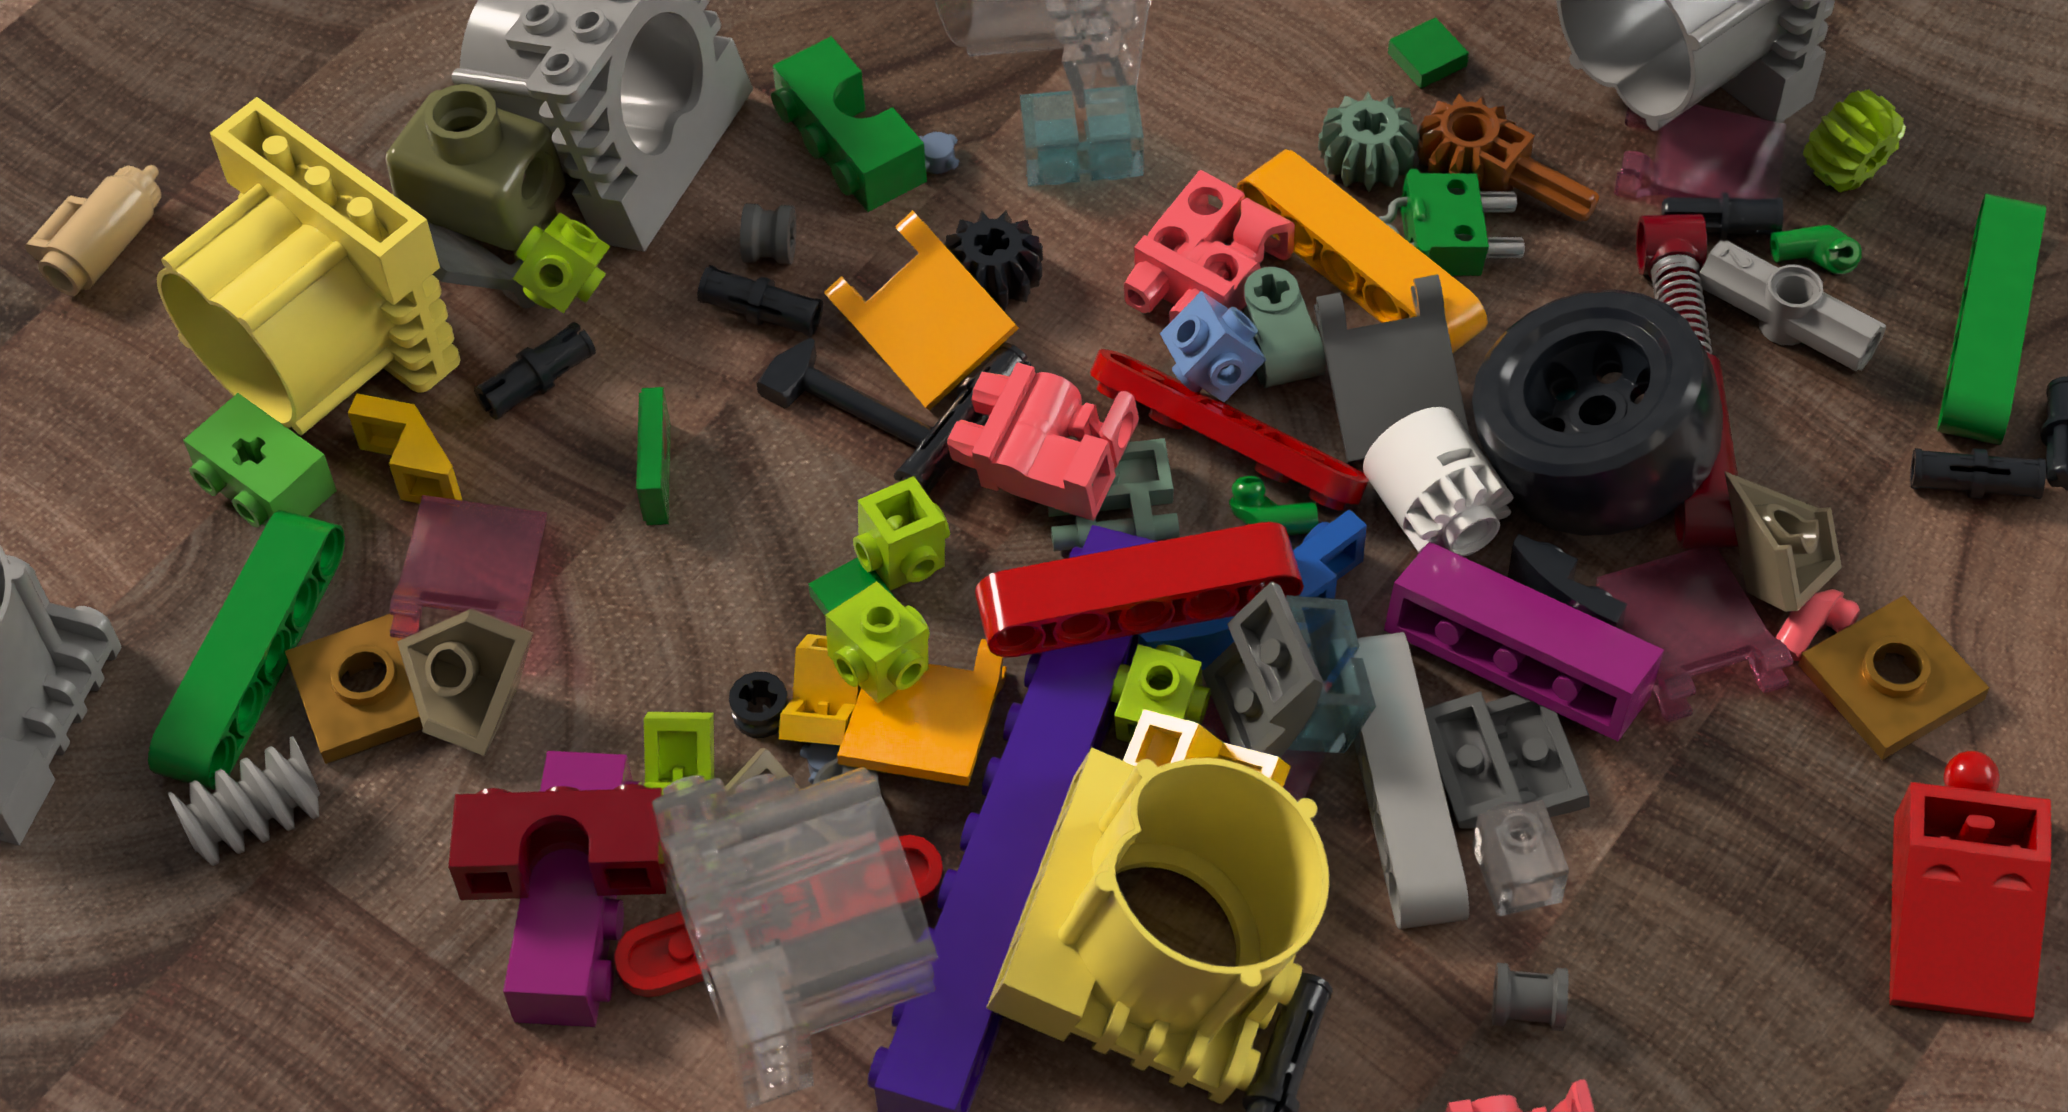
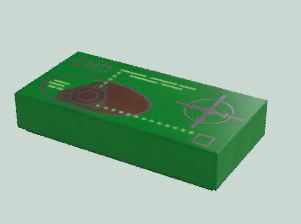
(653, 456)

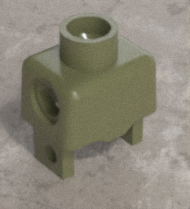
(466, 166)

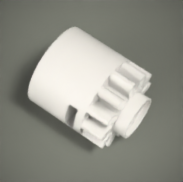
(1437, 482)

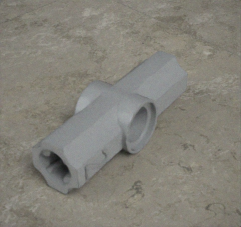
(1791, 305)

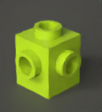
(560, 263)
(901, 534)
(877, 642)
(1160, 682)

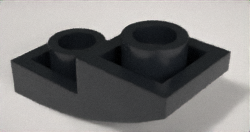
(1553, 572)

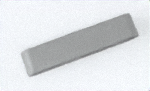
(1407, 792)

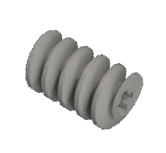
(248, 802)

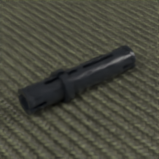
(932, 455)
(1289, 1048)

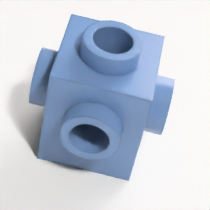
(1212, 347)

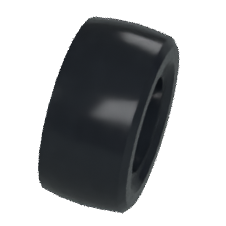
(1616, 458)

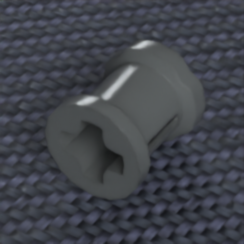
(1530, 996)

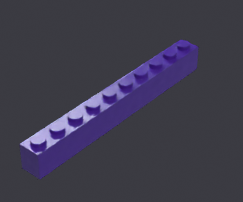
(1066, 712)

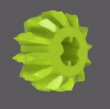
(1854, 140)

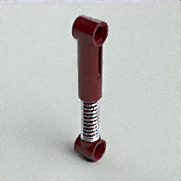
(1672, 255)

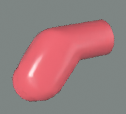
(1822, 610)

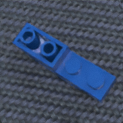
(1322, 559)

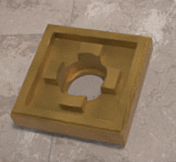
(1888, 712)
(350, 720)

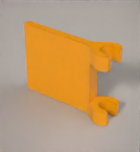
(928, 318)
(929, 727)

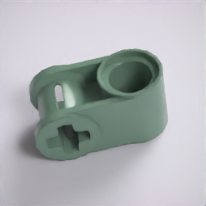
(1284, 328)

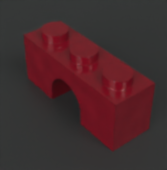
(506, 833)

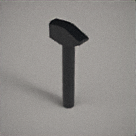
(795, 372)

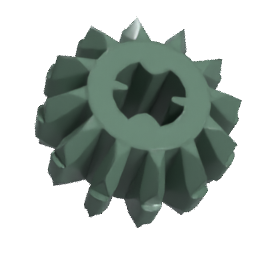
(1368, 141)

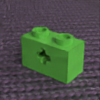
(257, 463)

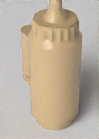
(92, 232)

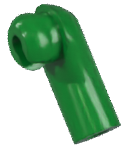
(1819, 244)
(1252, 507)

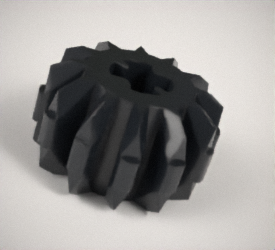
(999, 256)

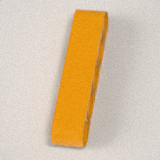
(1356, 247)

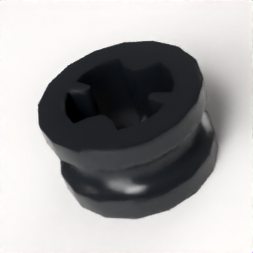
(748, 689)

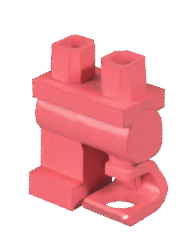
(1189, 252)
(1028, 444)

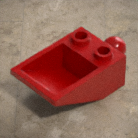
(1969, 894)

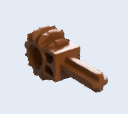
(1482, 142)

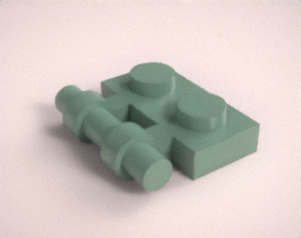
(1140, 482)

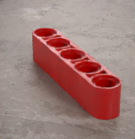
(1134, 589)

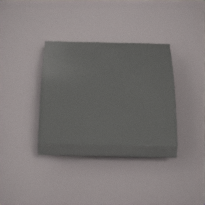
(1266, 677)
(1503, 755)

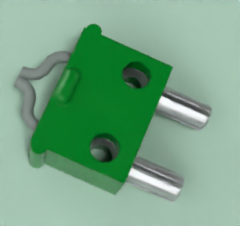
(1447, 221)

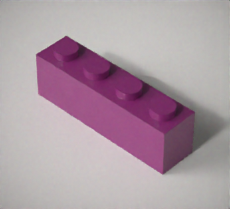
(1523, 640)
(563, 928)

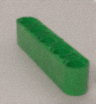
(1992, 320)
(246, 649)

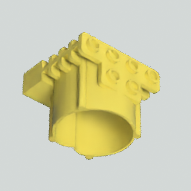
(306, 278)
(1096, 970)

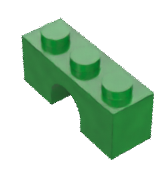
(867, 156)

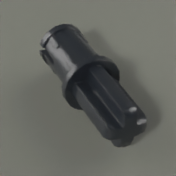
(1731, 215)
(2055, 433)

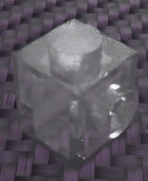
(1520, 857)

